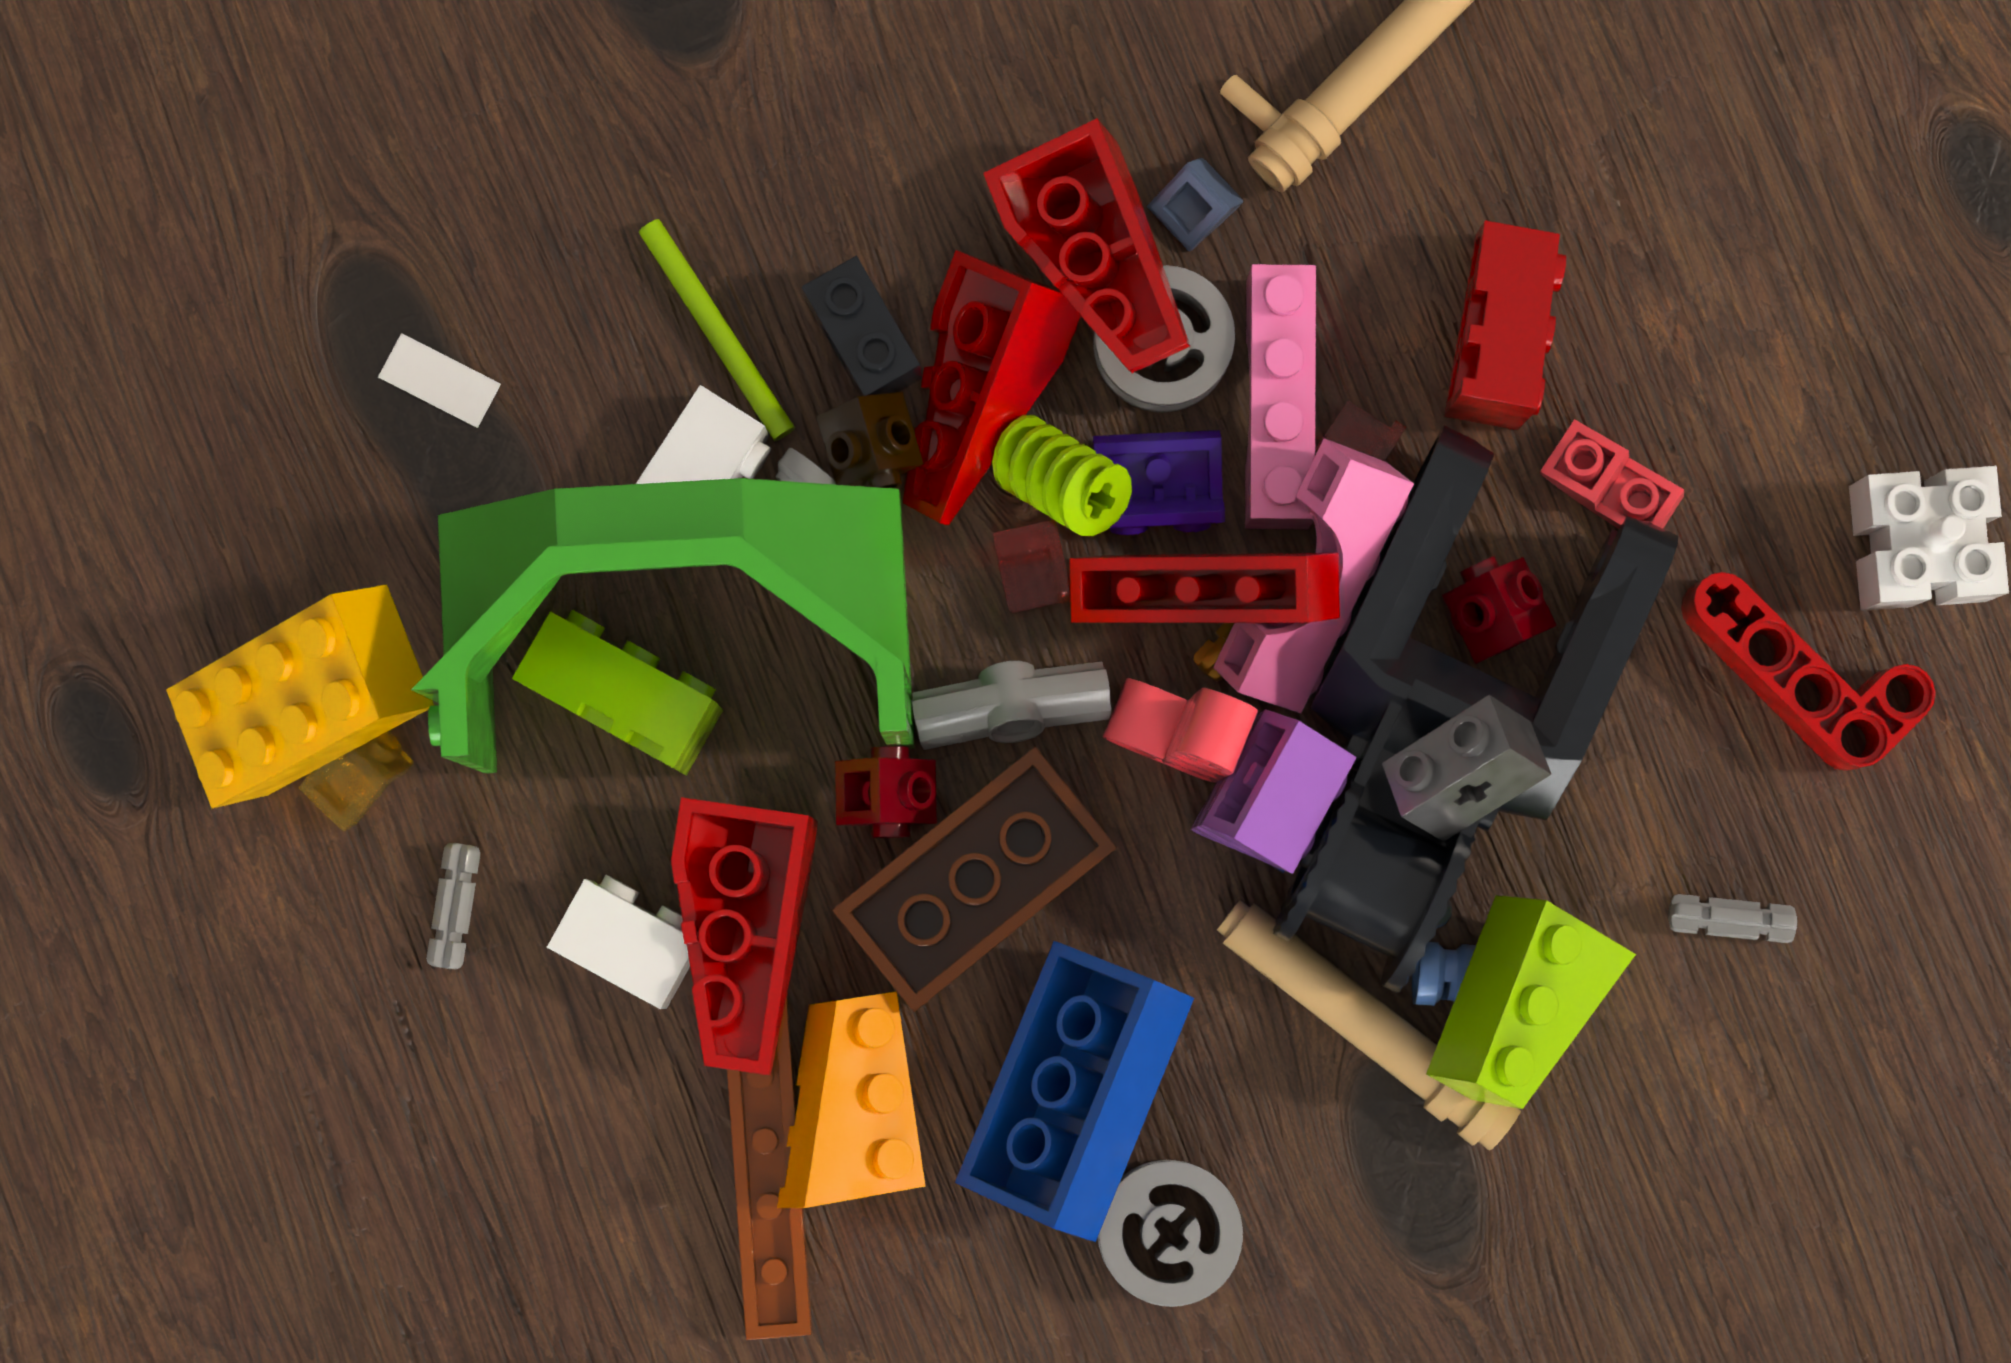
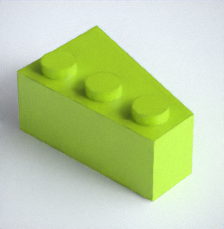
(620, 690)
(1523, 1000)

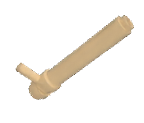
(1314, 125)
(1360, 1020)

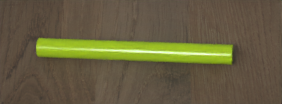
(716, 330)

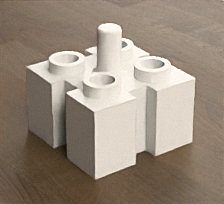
(1928, 538)

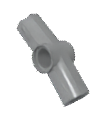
(1011, 703)

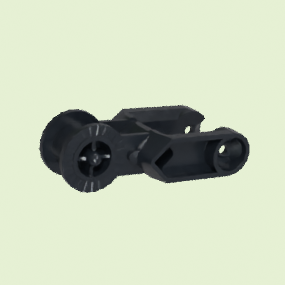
(1384, 691)

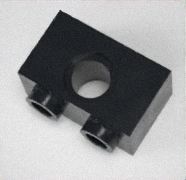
(861, 330)

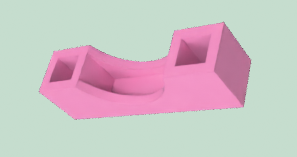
(1280, 393)
(1353, 511)

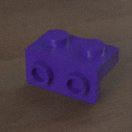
(1172, 479)

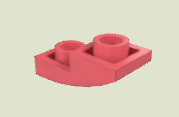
(1608, 481)

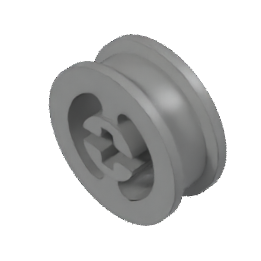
(1210, 348)
(1206, 1268)

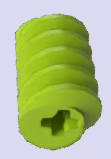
(1061, 476)

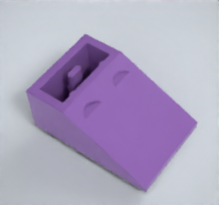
(1276, 792)

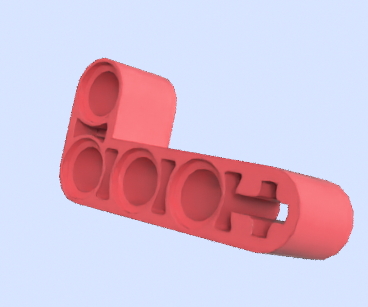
(1189, 735)

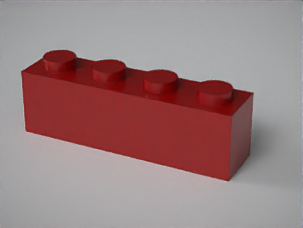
(1205, 588)

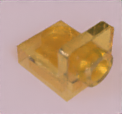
(356, 780)

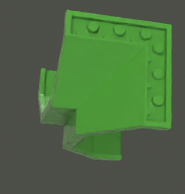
(812, 545)

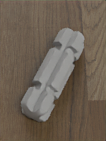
(453, 906)
(1732, 918)

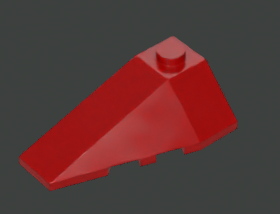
(1090, 236)
(992, 361)
(742, 909)

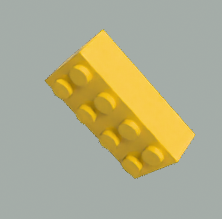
(299, 696)

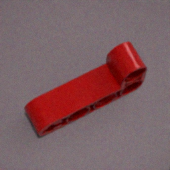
(1796, 660)

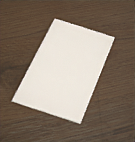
(439, 380)

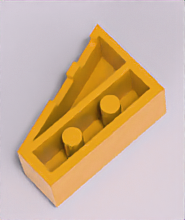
(853, 1107)

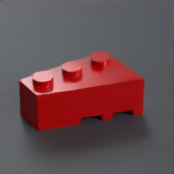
(1505, 326)

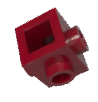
(1498, 607)
(899, 791)

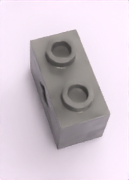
(1466, 768)

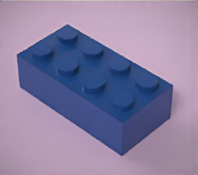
(1074, 1091)

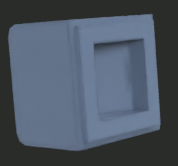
(1195, 203)

